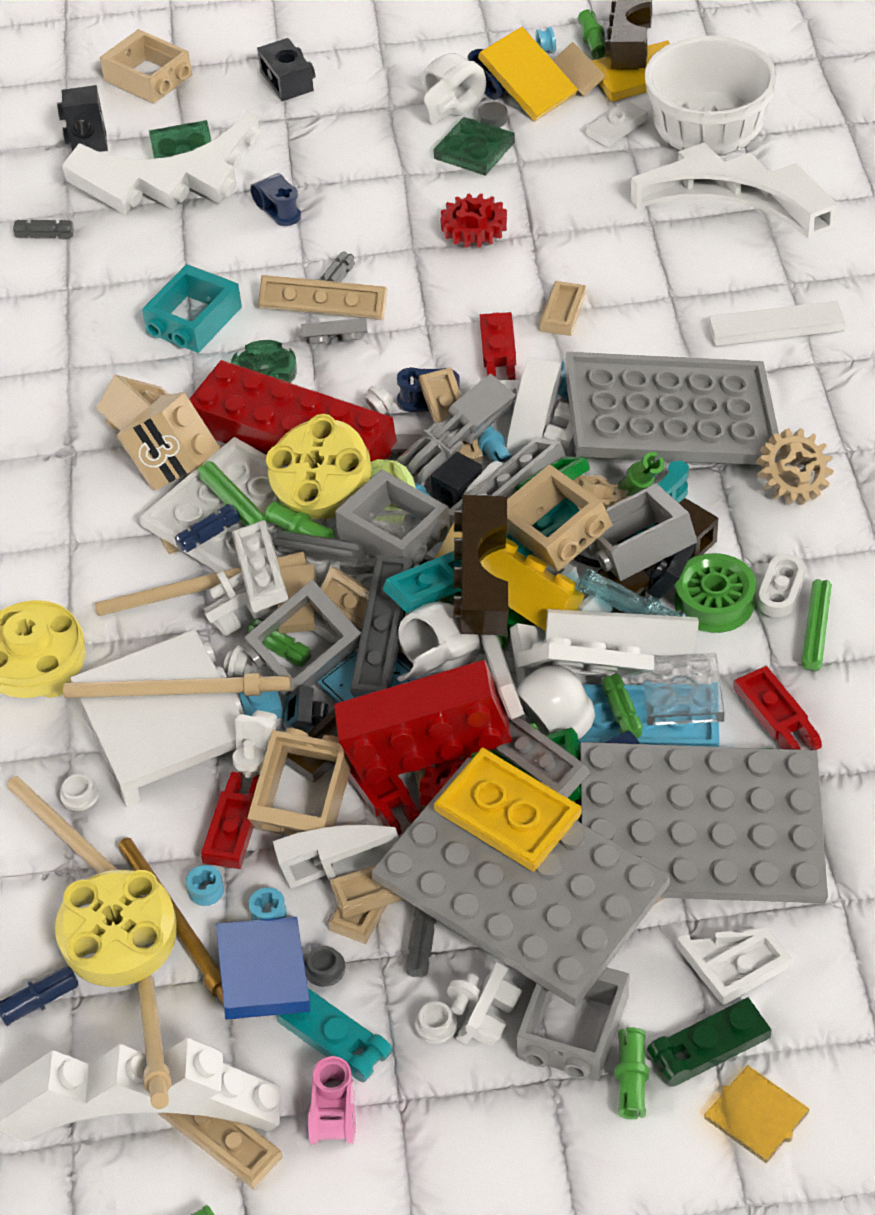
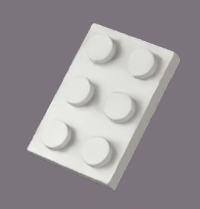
(586, 660)

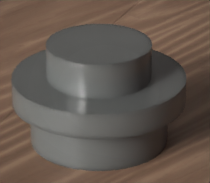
(324, 966)

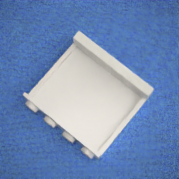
(159, 733)

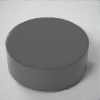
(493, 114)

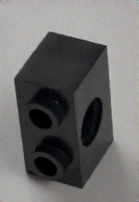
(286, 69)
(83, 118)

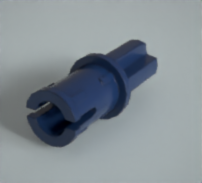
(37, 994)

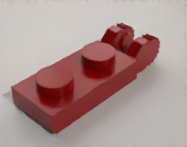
(498, 343)
(776, 709)
(384, 797)
(230, 828)

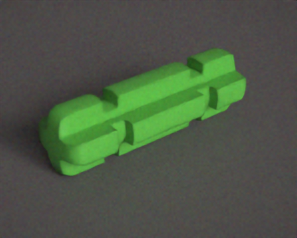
(284, 645)
(621, 705)

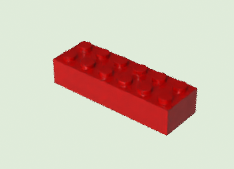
(264, 409)

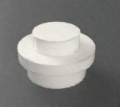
(379, 400)
(237, 662)
(79, 792)
(435, 1022)

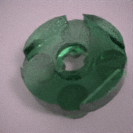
(268, 352)

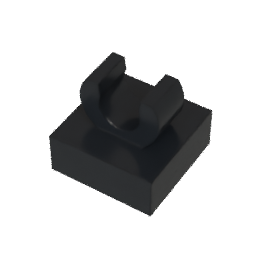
(302, 710)

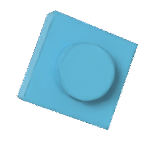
(266, 702)

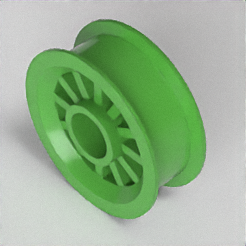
(716, 591)

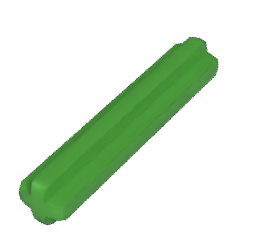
(230, 493)
(816, 625)

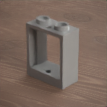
(370, 500)
(649, 547)
(329, 612)
(610, 989)

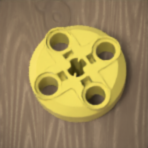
(318, 466)
(39, 649)
(116, 927)

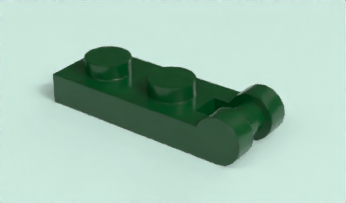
(709, 1042)

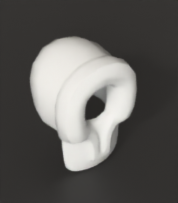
(452, 86)
(435, 641)
(556, 701)

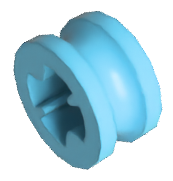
(546, 39)
(197, 878)
(267, 896)

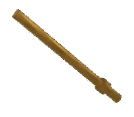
(184, 930)

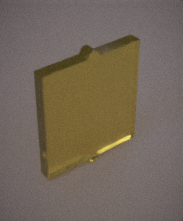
(756, 1114)

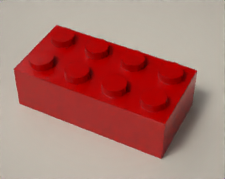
(422, 722)

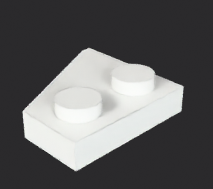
(735, 961)

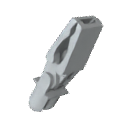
(465, 422)

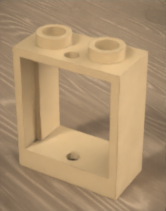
(142, 46)
(537, 499)
(297, 742)

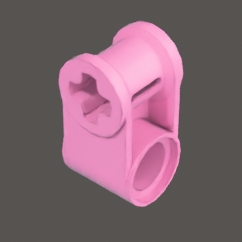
(332, 1109)

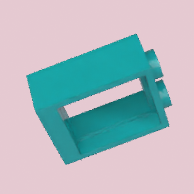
(191, 282)

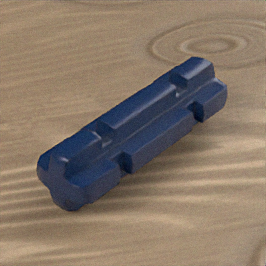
(207, 528)

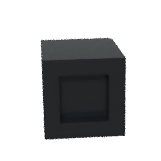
(453, 478)

